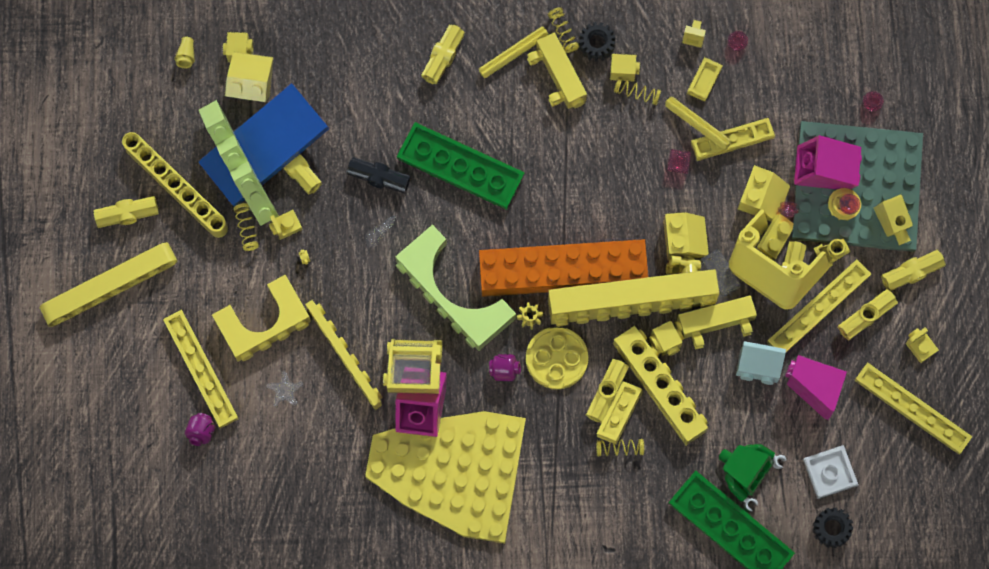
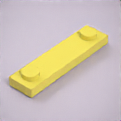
(740, 137)

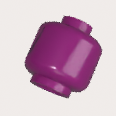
(504, 367)
(199, 429)

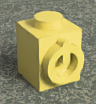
(237, 43)
(666, 339)

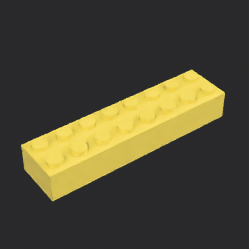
(633, 297)

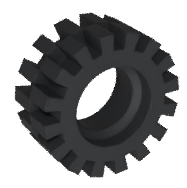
(600, 30)
(841, 518)

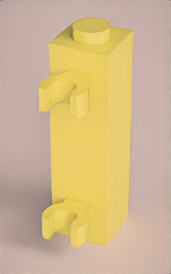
(561, 71)
(717, 317)

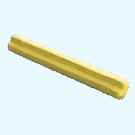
(512, 53)
(698, 123)

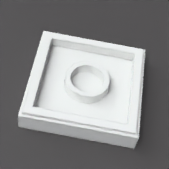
(830, 472)

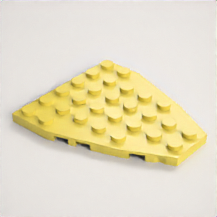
(454, 478)

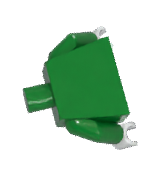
(747, 469)

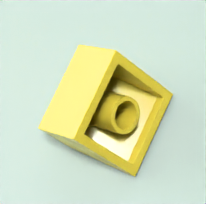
(249, 77)
(763, 192)
(685, 235)

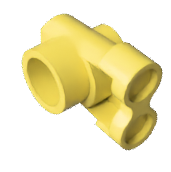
(829, 250)
(682, 265)

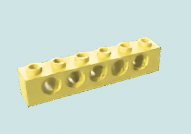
(636, 338)

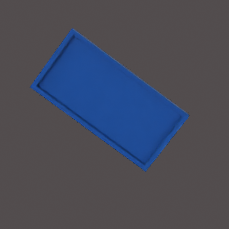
(269, 140)

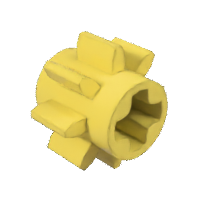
(529, 309)

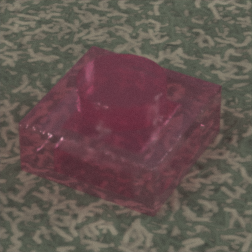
(679, 161)

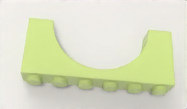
(476, 325)

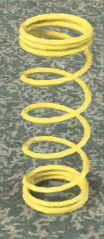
(567, 49)
(655, 101)
(254, 243)
(641, 441)

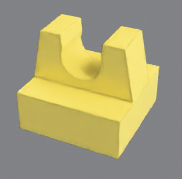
(694, 35)

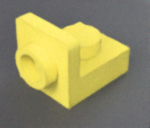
(285, 224)
(921, 344)

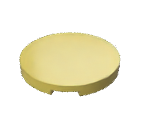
(557, 358)

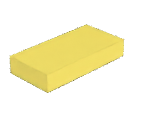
(704, 79)

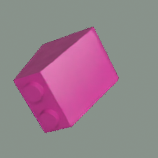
(827, 164)
(816, 384)
(420, 411)

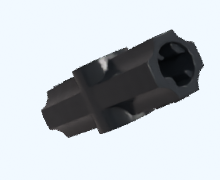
(378, 175)

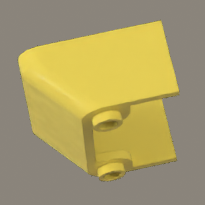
(778, 284)

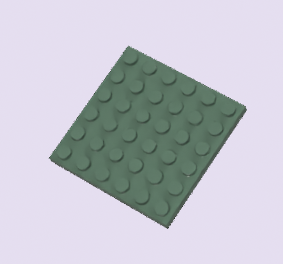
(887, 169)

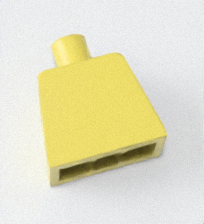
(891, 211)

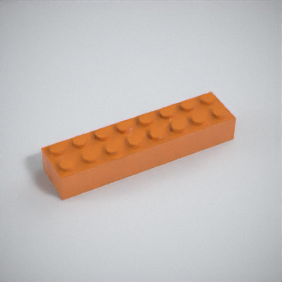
(560, 266)

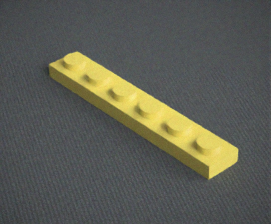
(820, 306)
(349, 361)
(200, 369)
(913, 408)

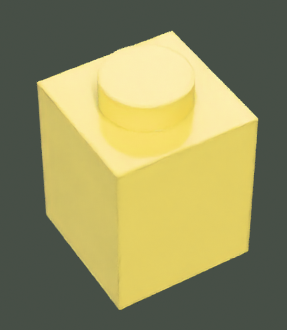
(624, 67)

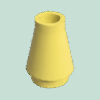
(185, 54)

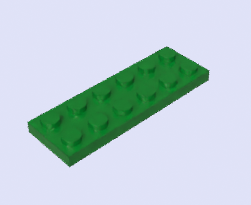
(460, 165)
(729, 525)

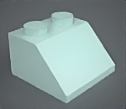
(760, 362)

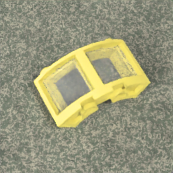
(410, 366)

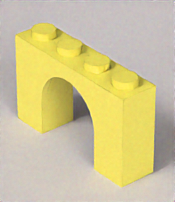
(245, 342)

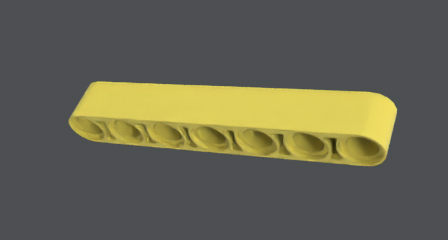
(178, 193)
(108, 284)

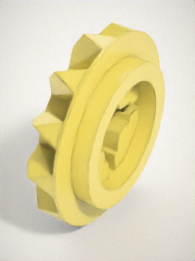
(833, 204)

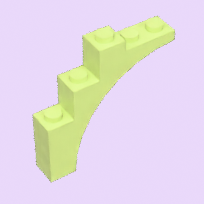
(237, 162)

